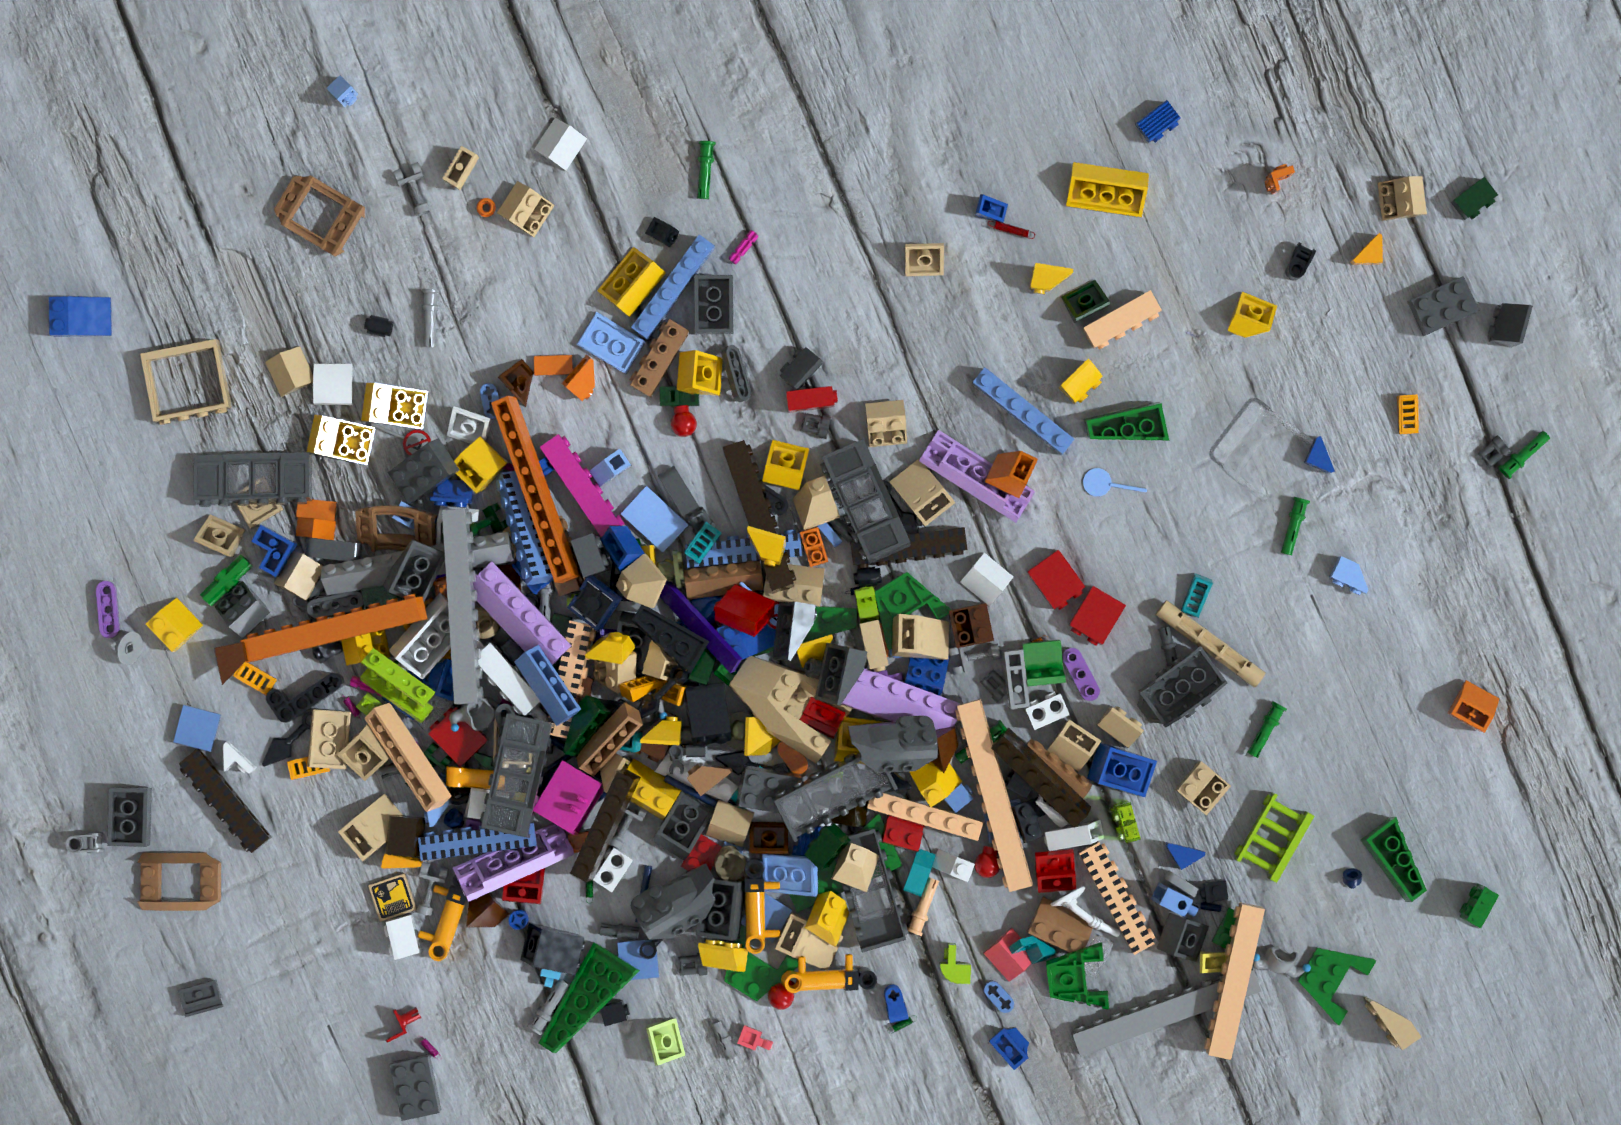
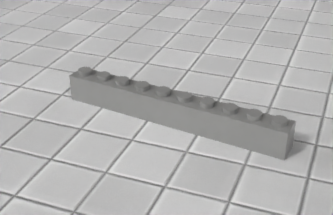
(374, 570)
(462, 606)
(1152, 1016)

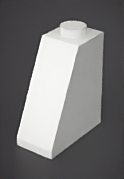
(1070, 837)

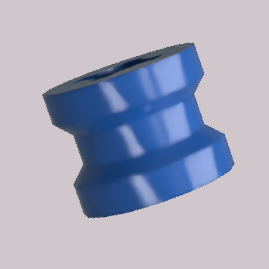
(546, 468)
(515, 921)

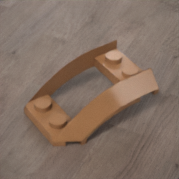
(342, 226)
(367, 527)
(152, 879)

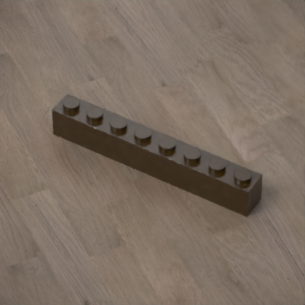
(756, 508)

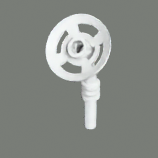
(1093, 921)

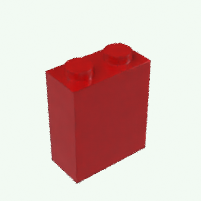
(811, 399)
(1056, 580)
(744, 610)
(1096, 616)
(459, 744)

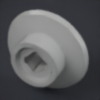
(129, 648)

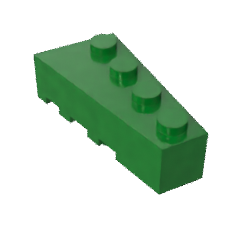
(1135, 423)
(1395, 859)

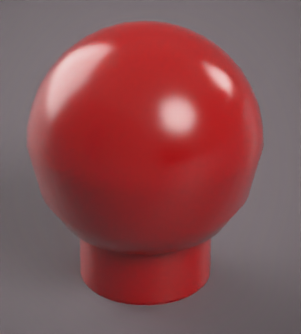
(683, 422)
(986, 863)
(780, 997)

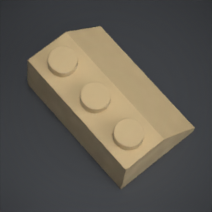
(806, 587)

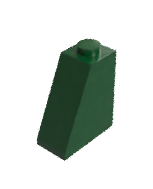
(703, 668)

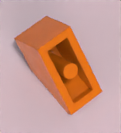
(581, 379)

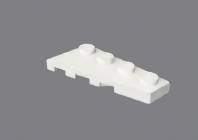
(722, 790)

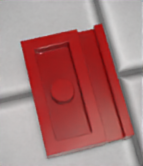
(822, 717)
(902, 833)
(703, 852)

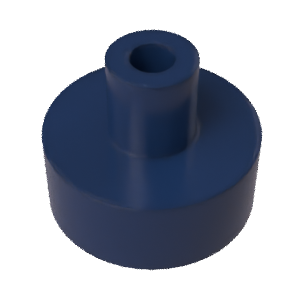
(454, 818)
(1352, 877)

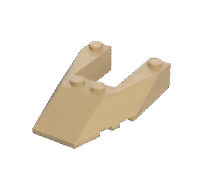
(778, 700)

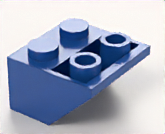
(621, 546)

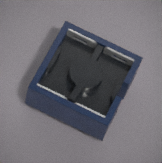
(594, 603)

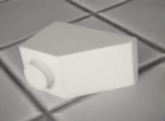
(953, 865)

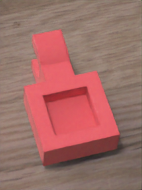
(751, 1038)

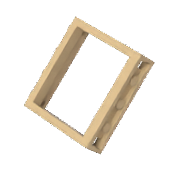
(146, 359)

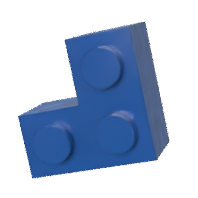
(278, 549)

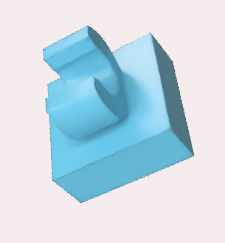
(550, 976)

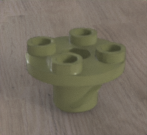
(673, 569)
(737, 727)

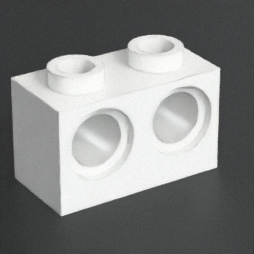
(1048, 715)
(616, 871)

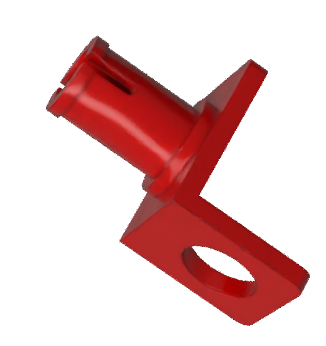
(404, 1020)

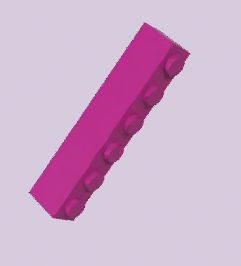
(580, 485)

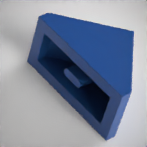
(991, 208)
(1319, 457)
(1184, 855)

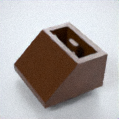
(971, 625)

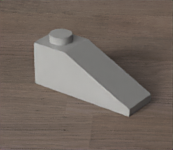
(1015, 677)

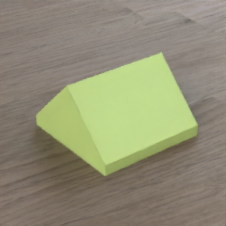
(665, 1041)

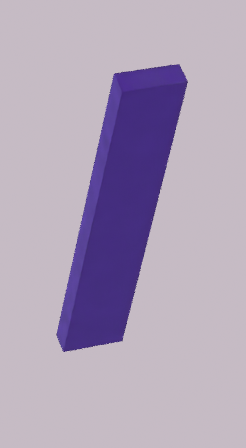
(698, 624)

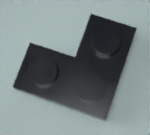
(1026, 819)

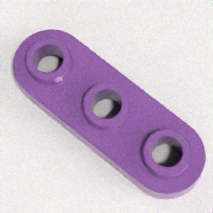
(104, 618)
(1080, 665)

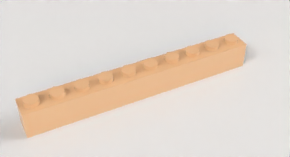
(994, 794)

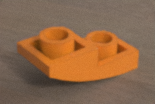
(814, 546)

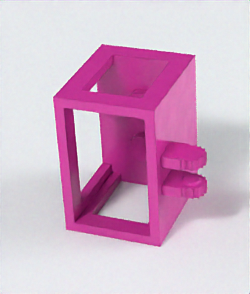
(569, 798)

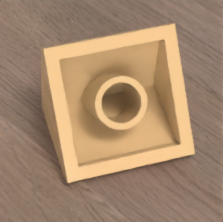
(924, 259)
(290, 371)
(220, 535)
(299, 575)
(730, 823)

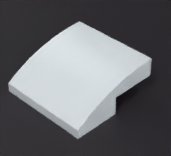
(332, 384)

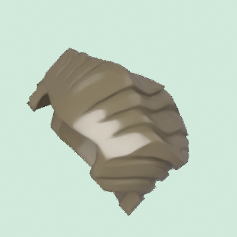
(729, 863)

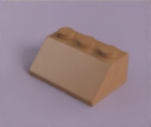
(707, 776)
(1059, 926)

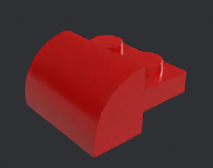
(1055, 871)
(526, 889)

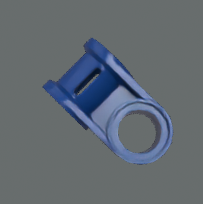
(895, 1006)

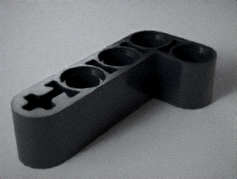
(308, 694)

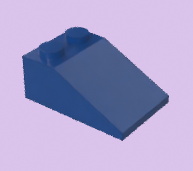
(79, 316)
(746, 644)
(1122, 769)

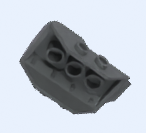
(1180, 688)
(896, 745)
(675, 906)

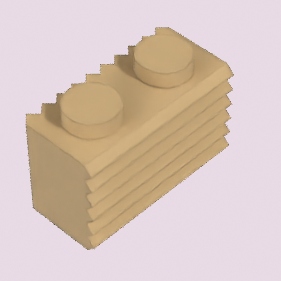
(460, 168)

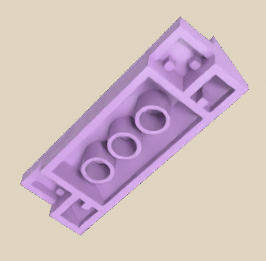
(969, 473)
(517, 614)
(893, 699)
(506, 866)

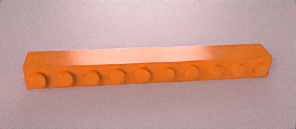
(535, 489)
(334, 629)

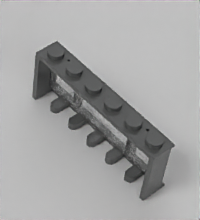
(830, 794)

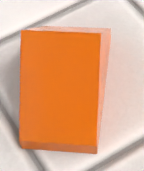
(315, 528)

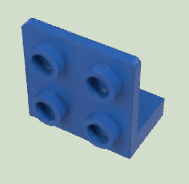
(452, 492)
(927, 674)

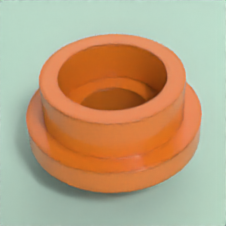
(481, 203)

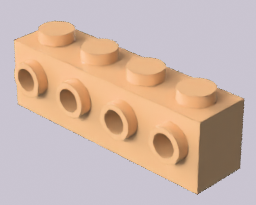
(1120, 320)

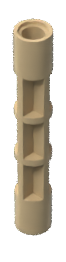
(1210, 643)

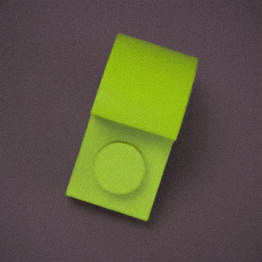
(866, 604)
(955, 972)

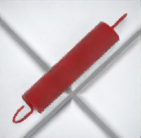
(1011, 229)

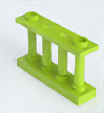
(397, 685)
(1293, 837)

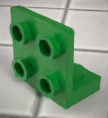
(1043, 663)
(1478, 905)

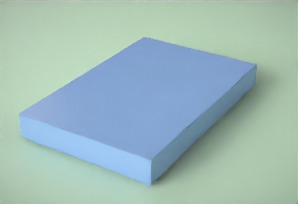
(611, 343)
(654, 519)
(794, 872)

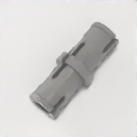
(724, 1040)

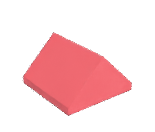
(1000, 955)

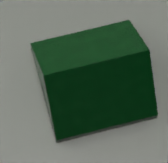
(1085, 301)

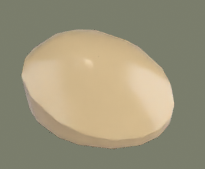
(486, 624)

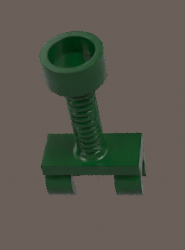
(491, 519)
(433, 761)

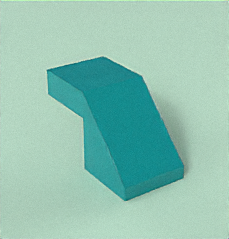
(919, 872)
(1035, 949)

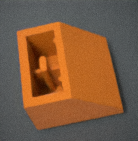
(1011, 472)
(1474, 706)

